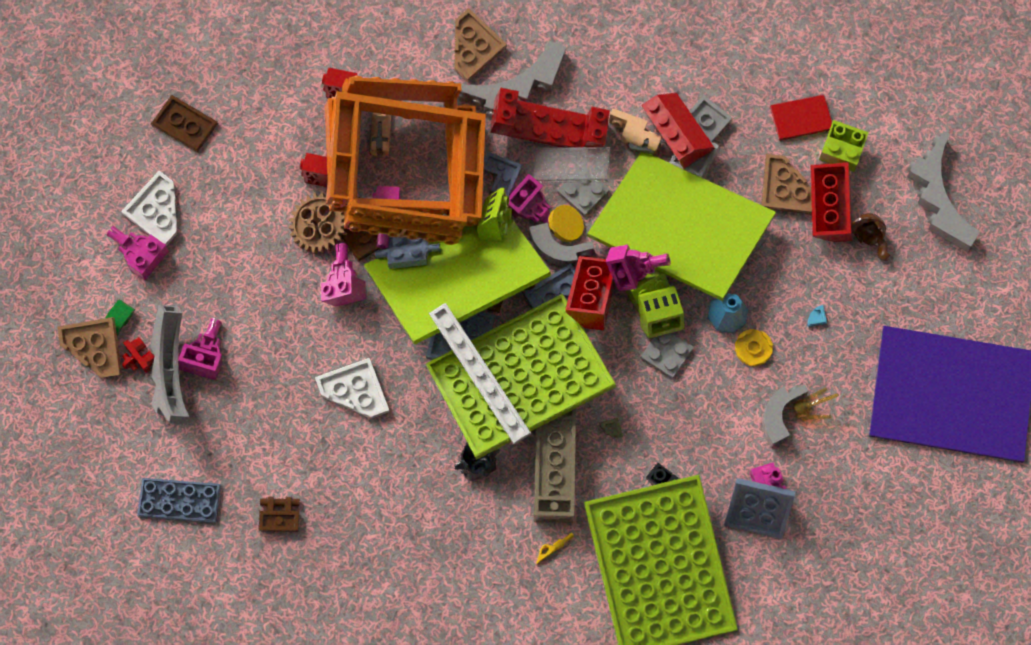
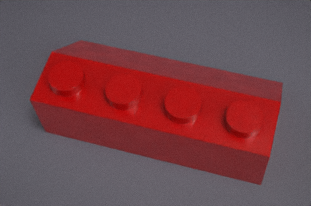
(678, 128)
(831, 202)
(590, 293)

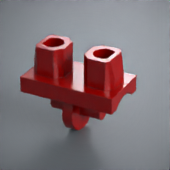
(134, 348)

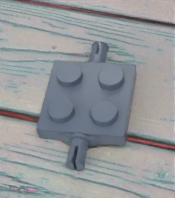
(407, 252)

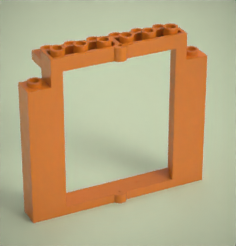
(411, 91)
(466, 170)

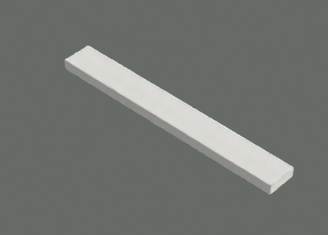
(480, 373)

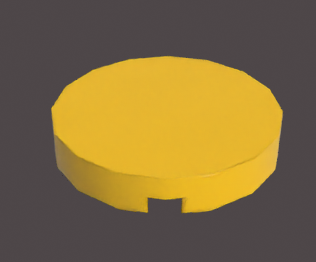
(566, 223)
(753, 347)

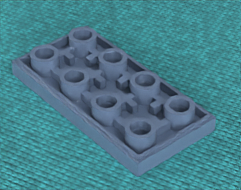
(179, 500)

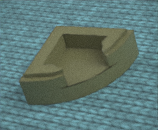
(611, 427)

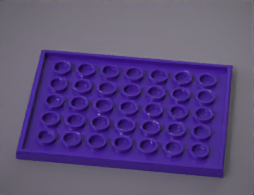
(952, 394)

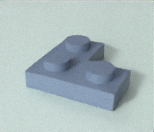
(505, 170)

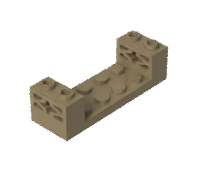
(555, 470)

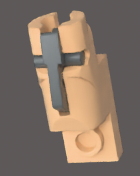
(634, 132)
(380, 133)

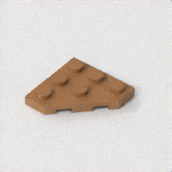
(474, 45)
(785, 187)
(93, 345)

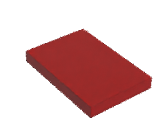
(801, 117)

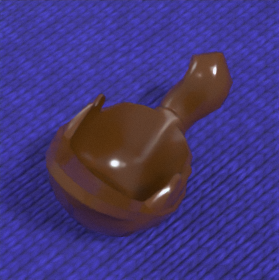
(872, 231)

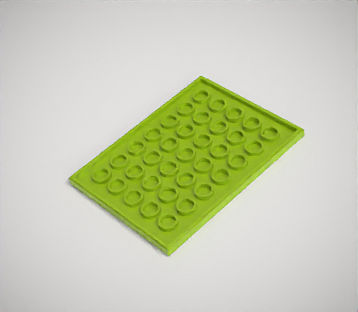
(688, 217)
(462, 275)
(540, 365)
(661, 564)

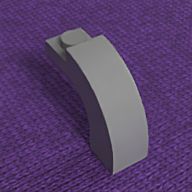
(555, 252)
(772, 422)

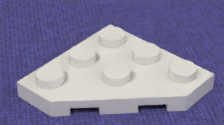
(155, 208)
(354, 388)

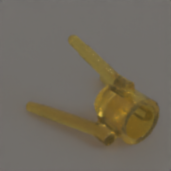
(803, 407)

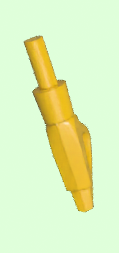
(552, 548)

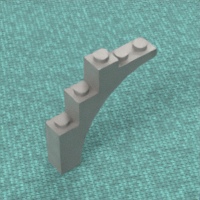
(540, 74)
(945, 220)
(164, 344)

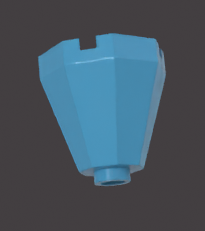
(728, 314)

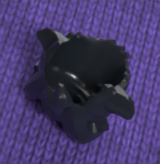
(475, 468)

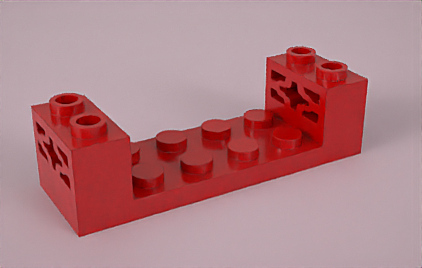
(546, 123)
(315, 166)

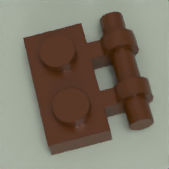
(279, 520)

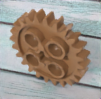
(303, 226)

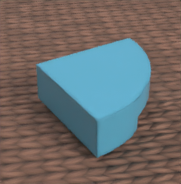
(817, 317)

